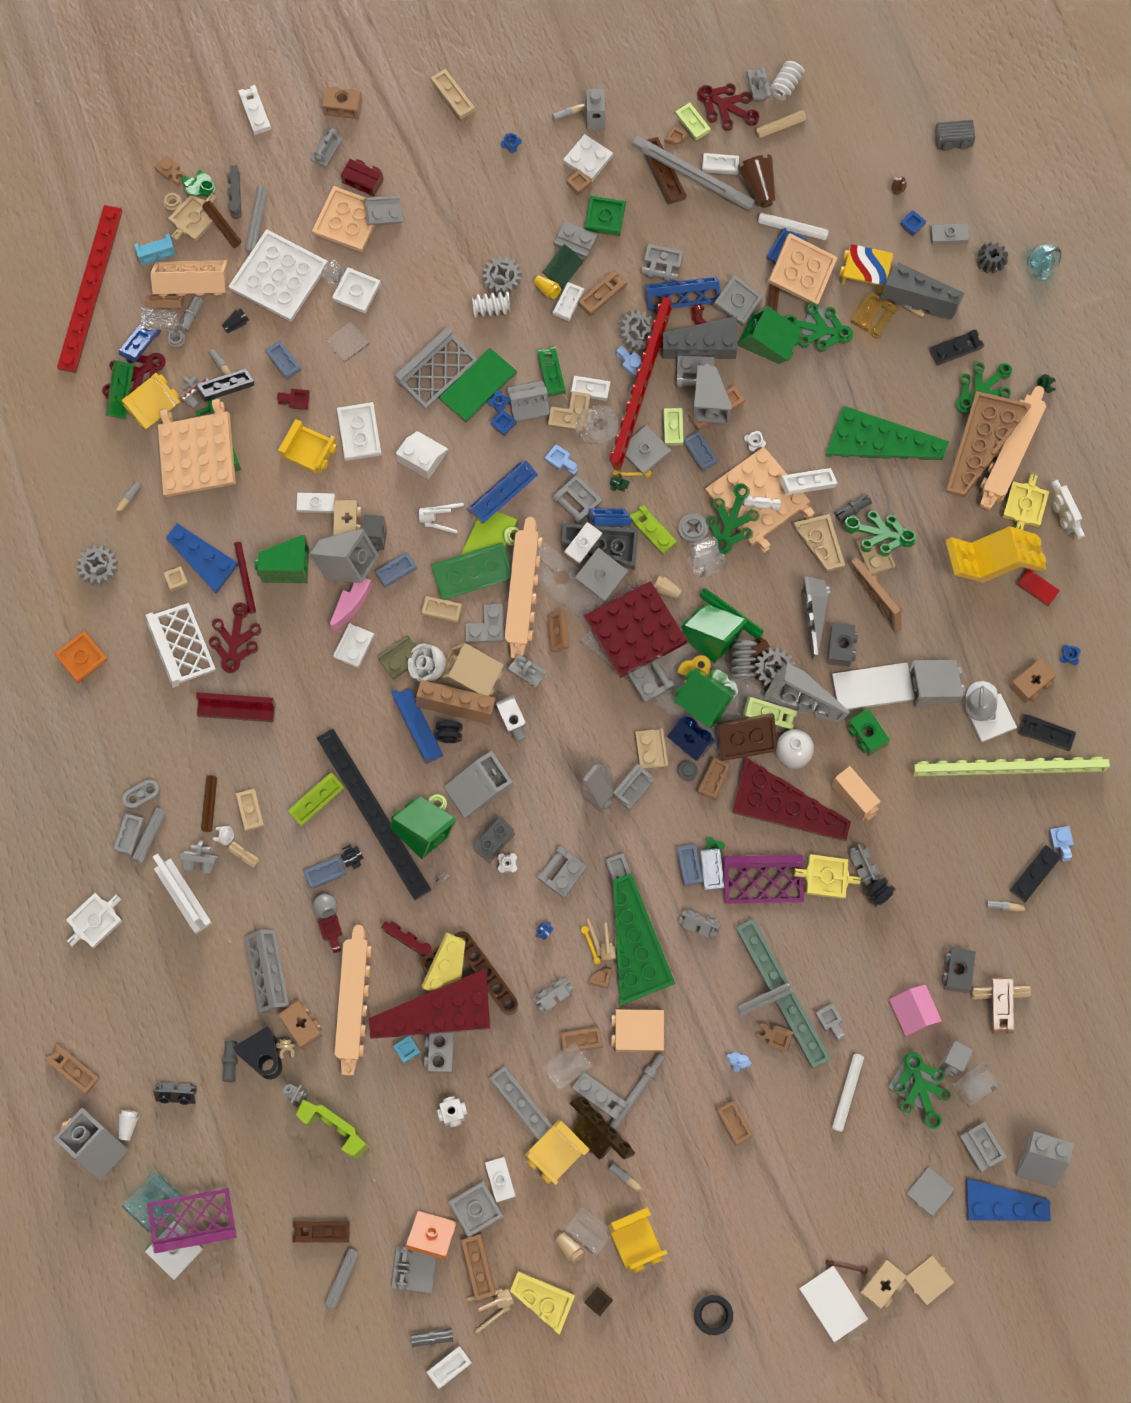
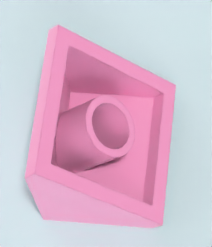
(915, 1010)

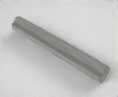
(256, 218)

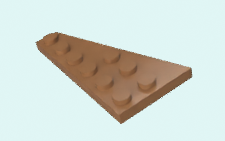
(986, 431)

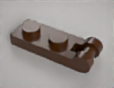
(322, 1232)

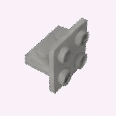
(529, 401)

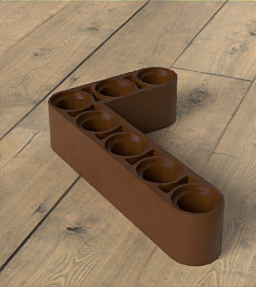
(483, 963)

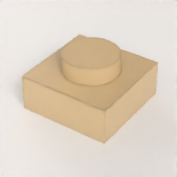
(176, 578)

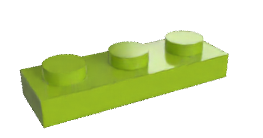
(315, 799)

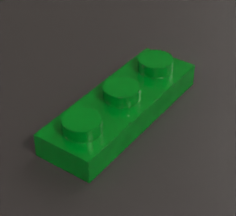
(119, 389)

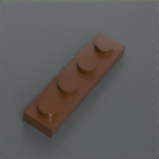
(666, 177)

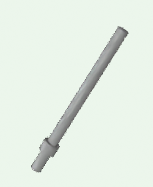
(650, 1072)

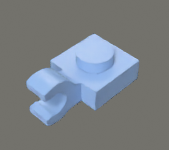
(631, 362)
(560, 458)
(1062, 840)

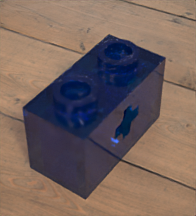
(682, 734)

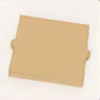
(929, 1280)

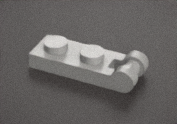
(599, 1095)

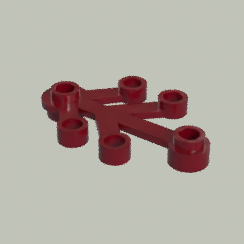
(726, 104)
(138, 372)
(235, 640)

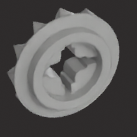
(693, 519)

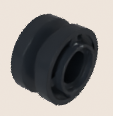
(448, 731)
(880, 892)

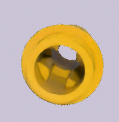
(547, 287)

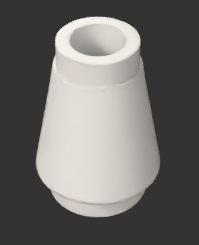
(127, 1124)

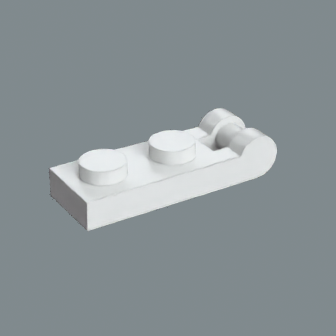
(254, 110)

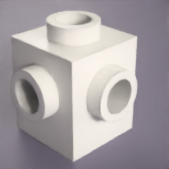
(456, 1118)

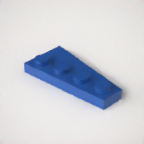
(206, 560)
(995, 1203)

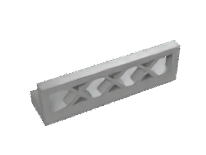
(269, 969)

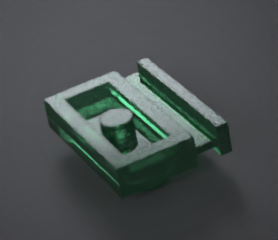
(563, 266)

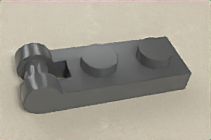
(235, 192)

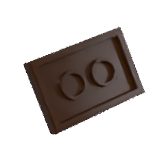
(747, 737)

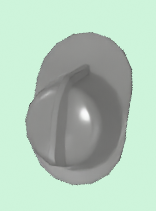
(981, 701)

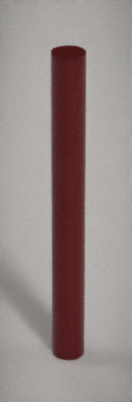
(245, 577)

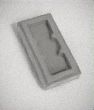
(949, 233)
(129, 834)

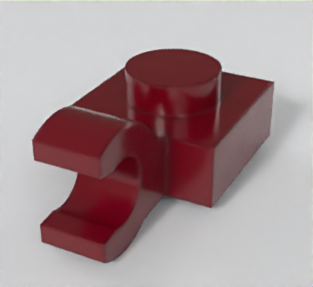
(298, 399)
(330, 930)

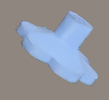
(738, 1061)

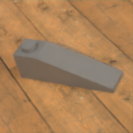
(798, 690)

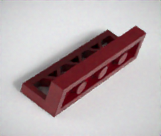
(235, 707)

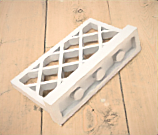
(166, 653)
(181, 894)

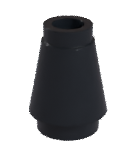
(235, 321)

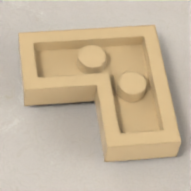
(567, 417)

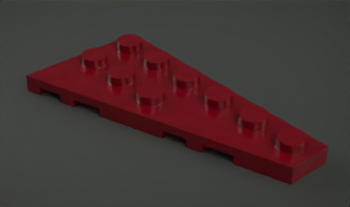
(780, 803)
(445, 1010)

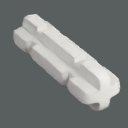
(763, 503)

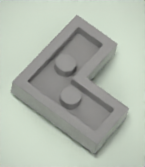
(491, 630)

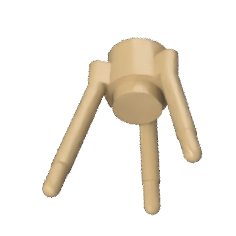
(607, 951)
(502, 1300)

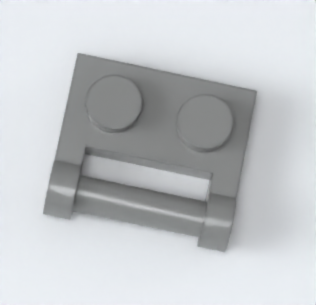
(688, 367)
(581, 494)
(646, 684)
(566, 876)

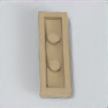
(452, 94)

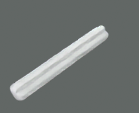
(793, 226)
(848, 1092)

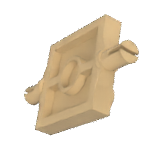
(191, 218)

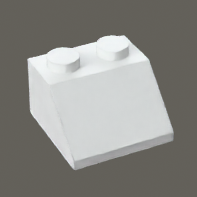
(421, 454)

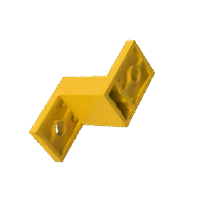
(996, 554)

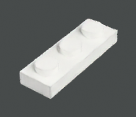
(808, 481)

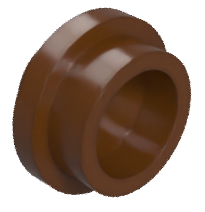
(899, 185)

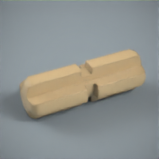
(245, 855)

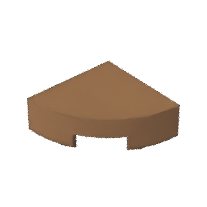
(676, 136)
(601, 978)

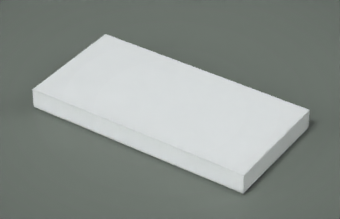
(873, 686)

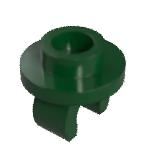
(1045, 382)
(618, 483)

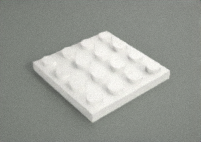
(278, 275)

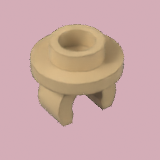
(285, 1044)

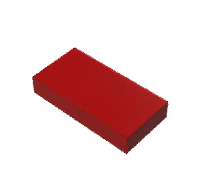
(1038, 587)

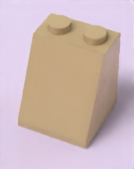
(471, 670)

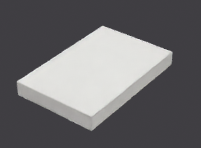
(359, 431)
(833, 1304)

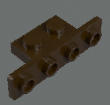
(597, 1133)

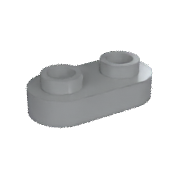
(141, 793)

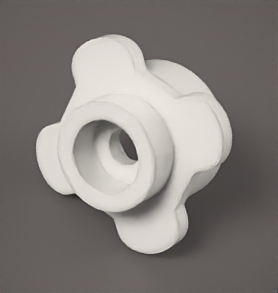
(754, 436)
(511, 867)

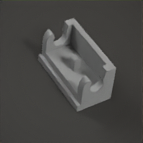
(633, 787)

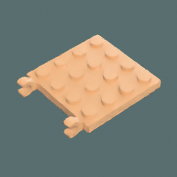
(196, 452)
(762, 477)

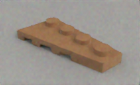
(890, 609)

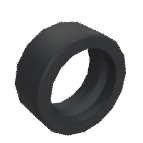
(698, 1315)

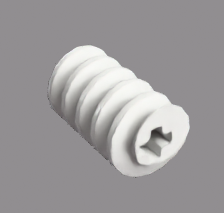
(786, 80)
(492, 304)

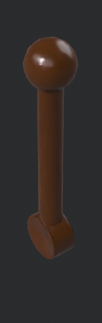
(864, 1270)

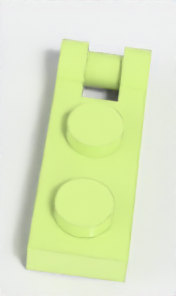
(757, 707)

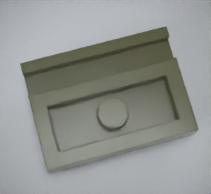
(396, 657)

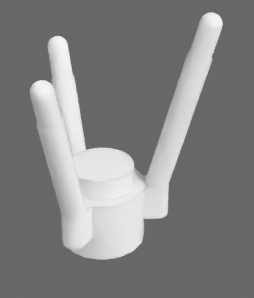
(428, 514)

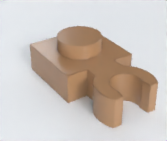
(169, 169)
(778, 1036)

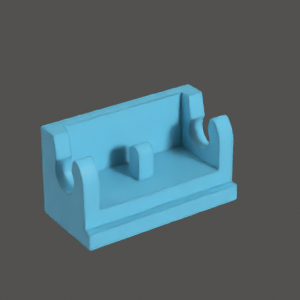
(155, 251)

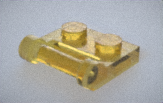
(869, 310)

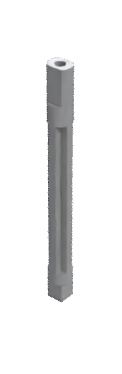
(693, 173)

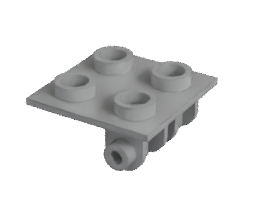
(413, 1271)

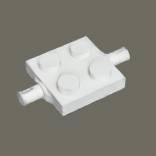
(1067, 510)
(94, 920)

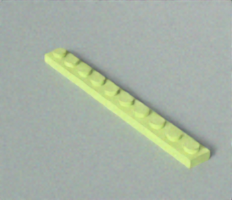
(1019, 766)

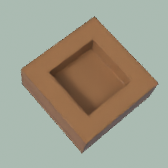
(578, 182)

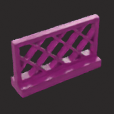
(758, 862)
(196, 1238)

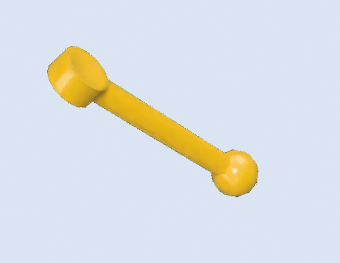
(647, 475)
(585, 930)

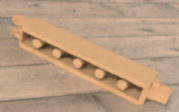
(1012, 452)
(522, 588)
(352, 1001)

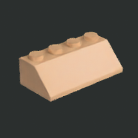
(189, 277)

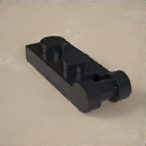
(956, 347)
(1047, 732)

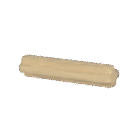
(780, 124)
(986, 993)

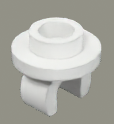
(225, 835)

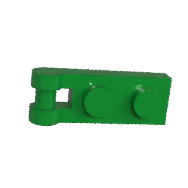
(551, 371)

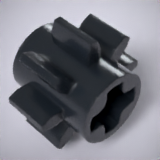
(351, 856)

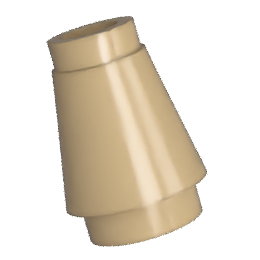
(666, 587)
(570, 1248)

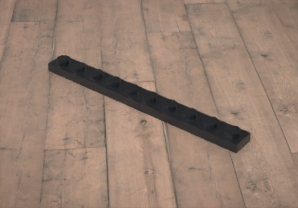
(374, 814)

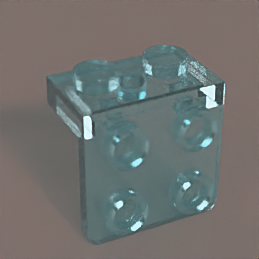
(153, 1190)

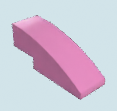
(350, 603)

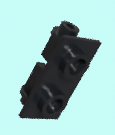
(184, 1095)

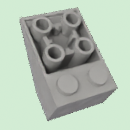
(479, 785)

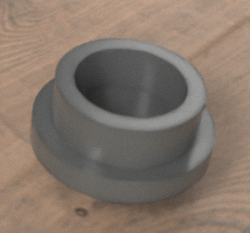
(688, 770)

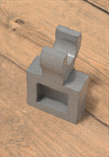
(831, 1019)

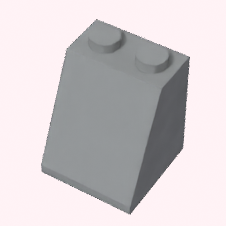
(711, 398)
(345, 556)
(936, 682)
(90, 1144)
(1044, 1158)

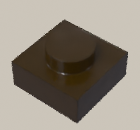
(598, 1301)

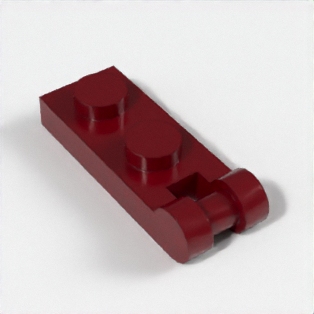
(407, 939)

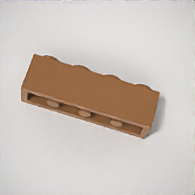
(455, 702)

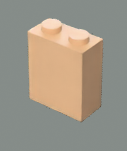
(856, 794)
(638, 1031)

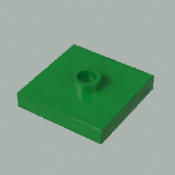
(605, 215)

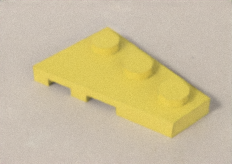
(447, 963)
(544, 1299)

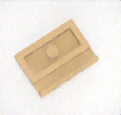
(874, 561)
(651, 749)

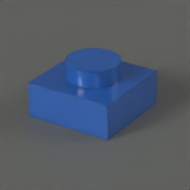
(913, 222)
(503, 422)

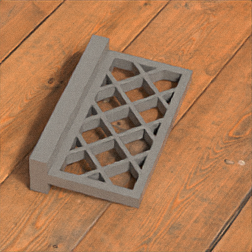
(421, 360)

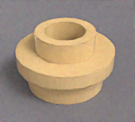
(170, 198)

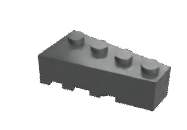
(921, 292)
(708, 339)
(615, 542)

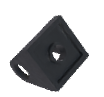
(258, 1050)

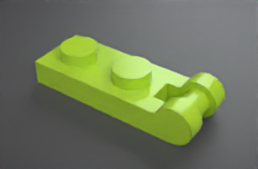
(653, 530)

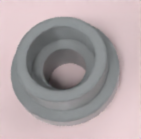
(172, 335)

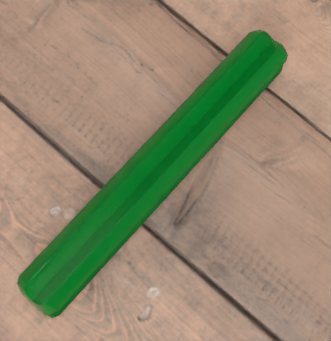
(717, 602)

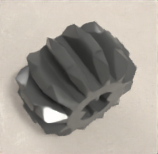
(985, 257)

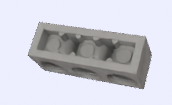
(445, 1052)

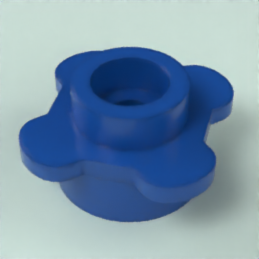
(510, 137)
(498, 396)
(1075, 651)
(544, 930)

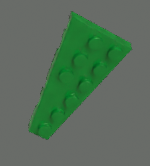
(878, 438)
(639, 953)

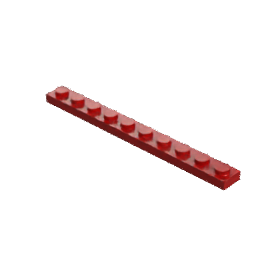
(89, 289)
(638, 390)

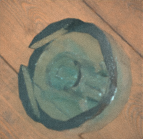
(1042, 261)

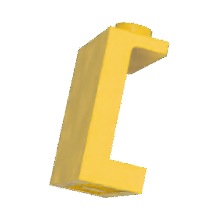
(307, 448)

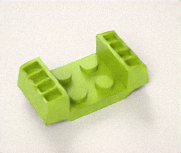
(309, 1115)

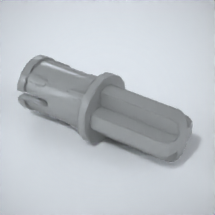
(190, 314)

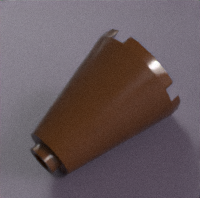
(759, 178)

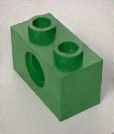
(867, 721)

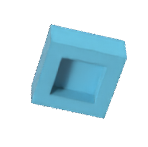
(406, 1049)

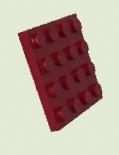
(635, 629)

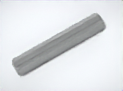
(149, 835)
(765, 999)
(342, 1278)

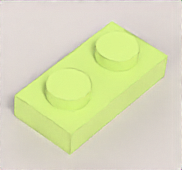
(692, 121)
(673, 426)

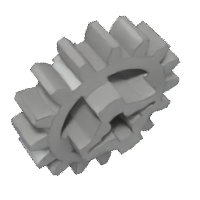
(506, 269)
(634, 333)
(100, 572)
(766, 667)

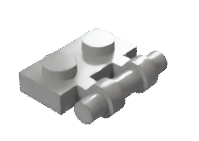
(662, 257)

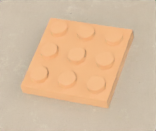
(344, 220)
(802, 269)

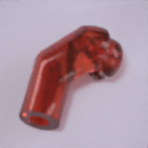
(696, 314)

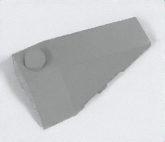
(815, 598)
(598, 787)

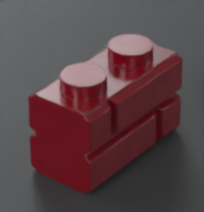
(362, 177)

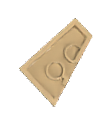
(822, 541)

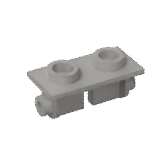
(326, 148)
(863, 856)
(707, 924)
(558, 989)
(295, 1094)

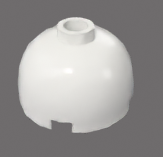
(426, 663)
(794, 748)

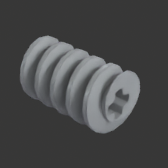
(743, 659)

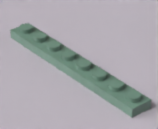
(788, 1005)

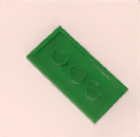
(477, 385)
(472, 571)

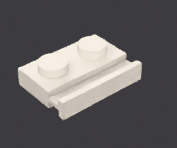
(354, 645)

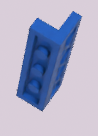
(683, 286)
(502, 491)
(417, 725)

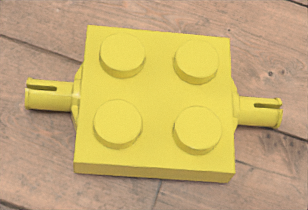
(1026, 503)
(827, 876)

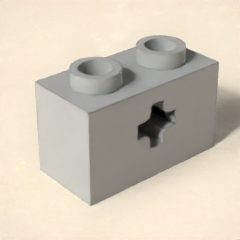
(955, 1059)

